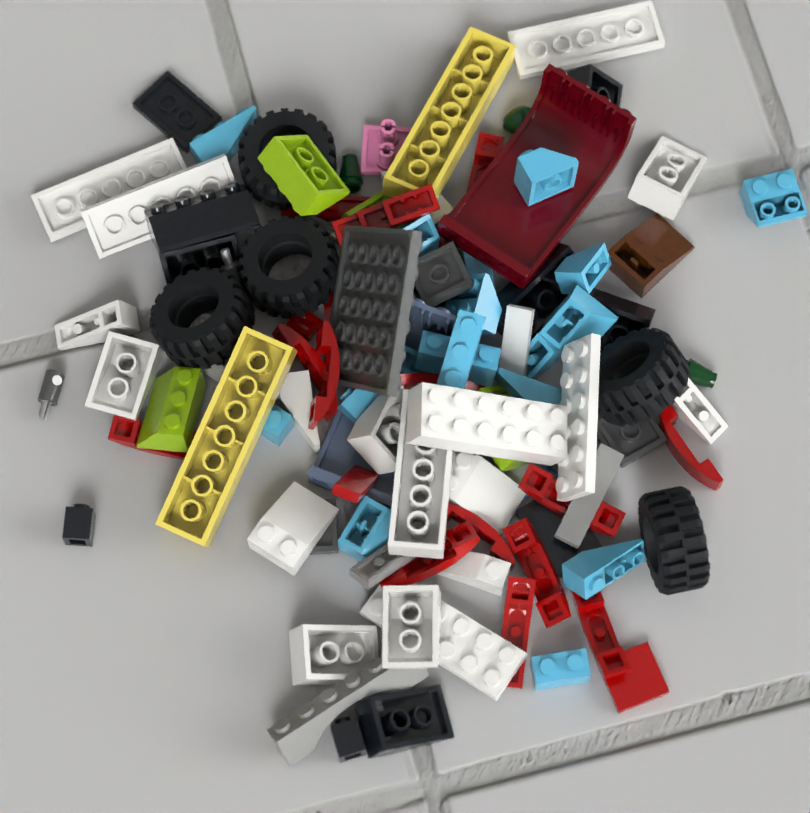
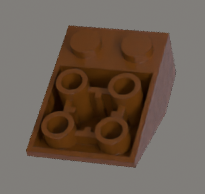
(648, 254)

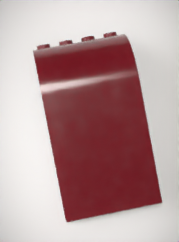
(494, 218)

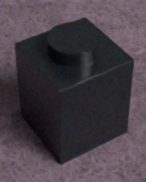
(79, 525)
(347, 739)

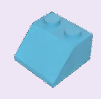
(544, 174)

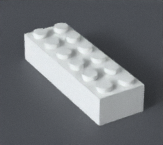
(486, 424)
(419, 497)

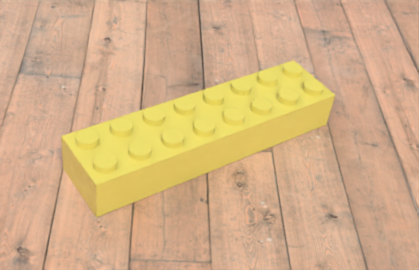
(451, 114)
(226, 437)

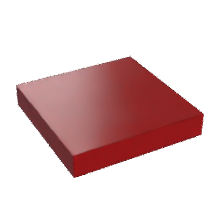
(640, 684)

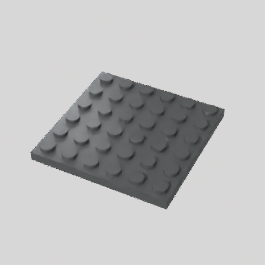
(374, 305)

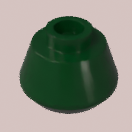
(515, 118)

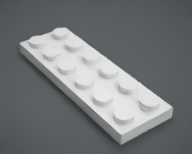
(586, 39)
(61, 204)
(121, 219)
(580, 395)
(465, 648)

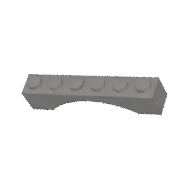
(300, 731)

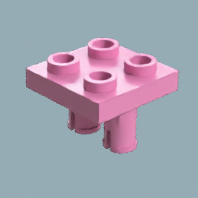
(381, 146)

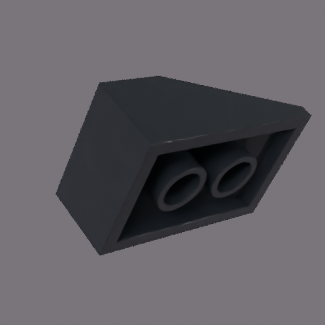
(403, 720)

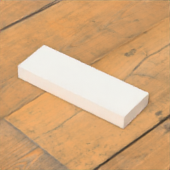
(516, 339)

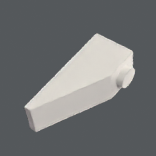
(95, 324)
(296, 400)
(699, 414)
(480, 572)

